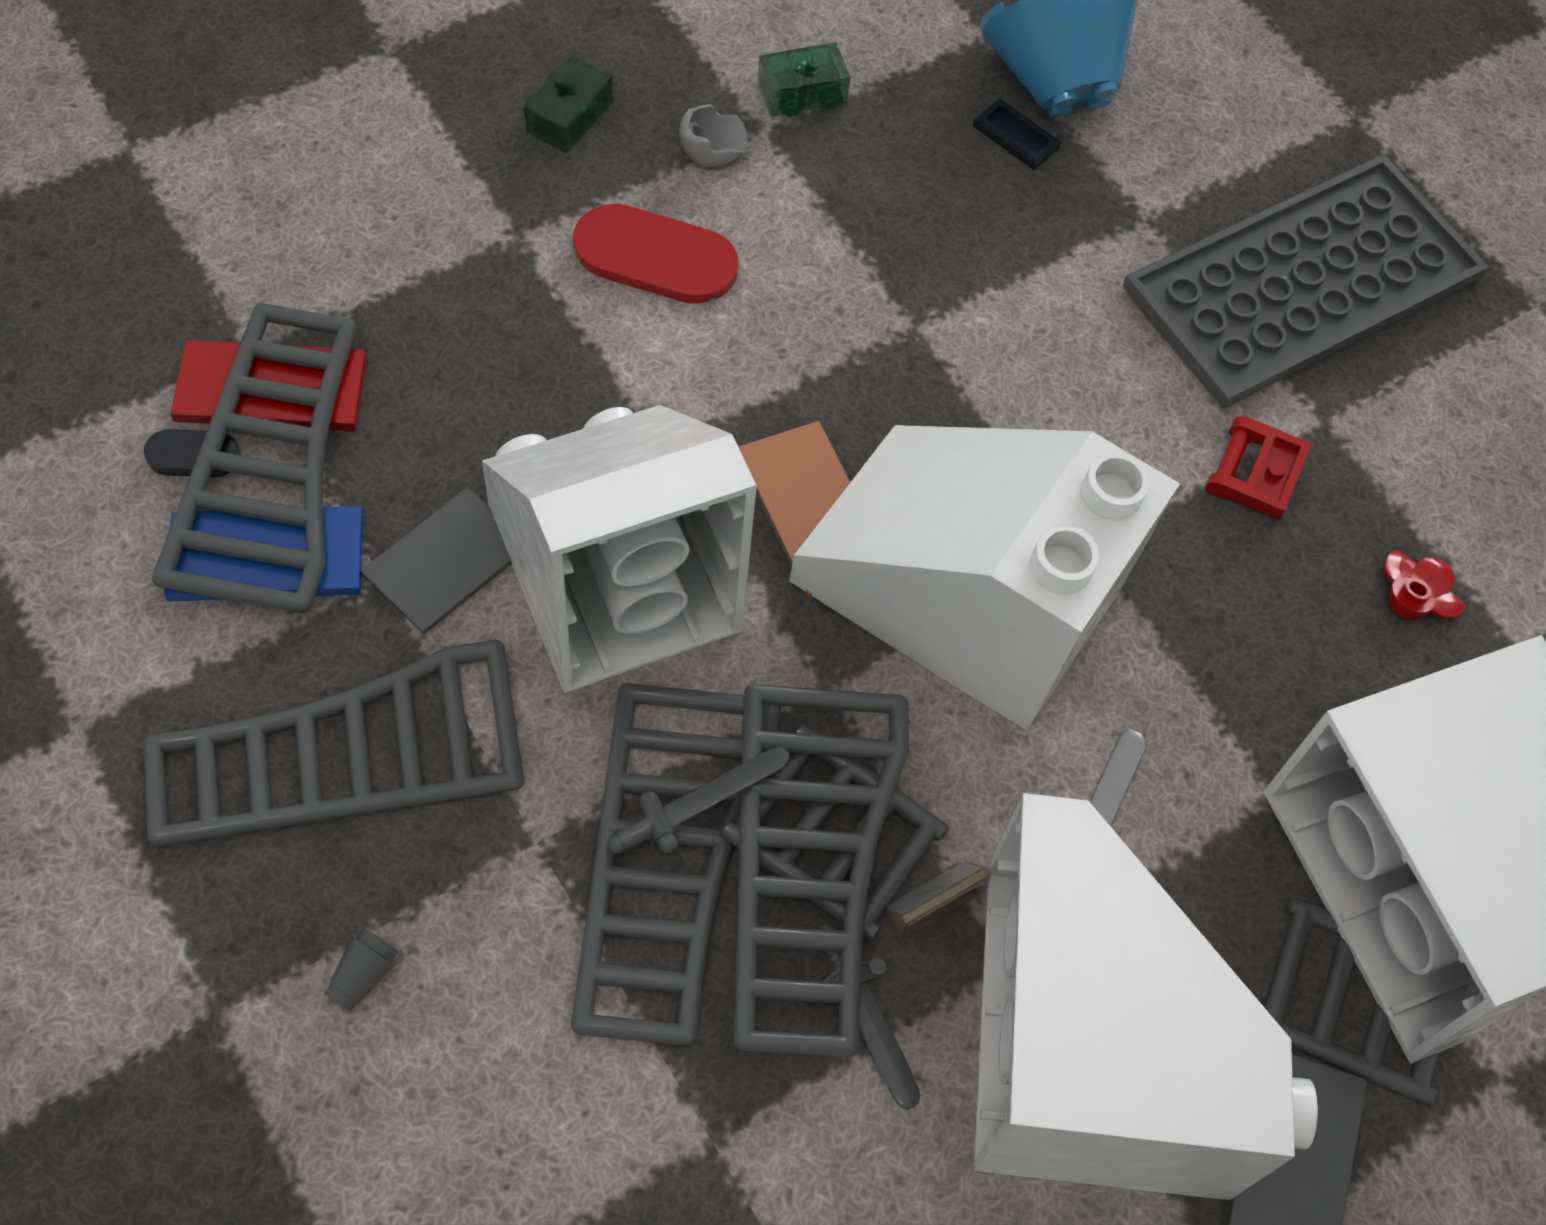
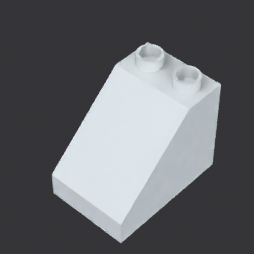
(626, 537)
(986, 552)
(1432, 841)
(1117, 1028)

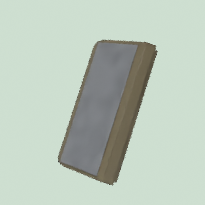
(937, 898)

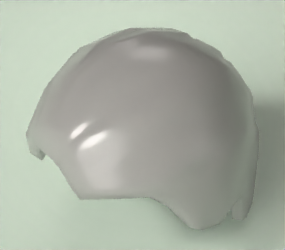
(712, 137)

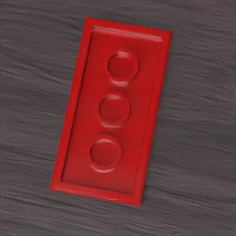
(206, 369)

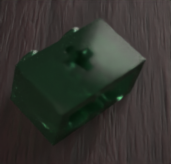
(803, 79)
(568, 104)

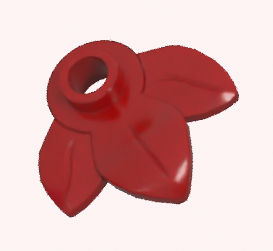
(1421, 587)

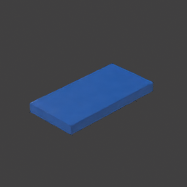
(342, 553)

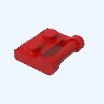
(1272, 473)

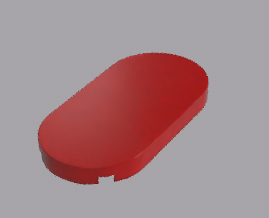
(655, 253)

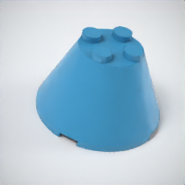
(1063, 48)

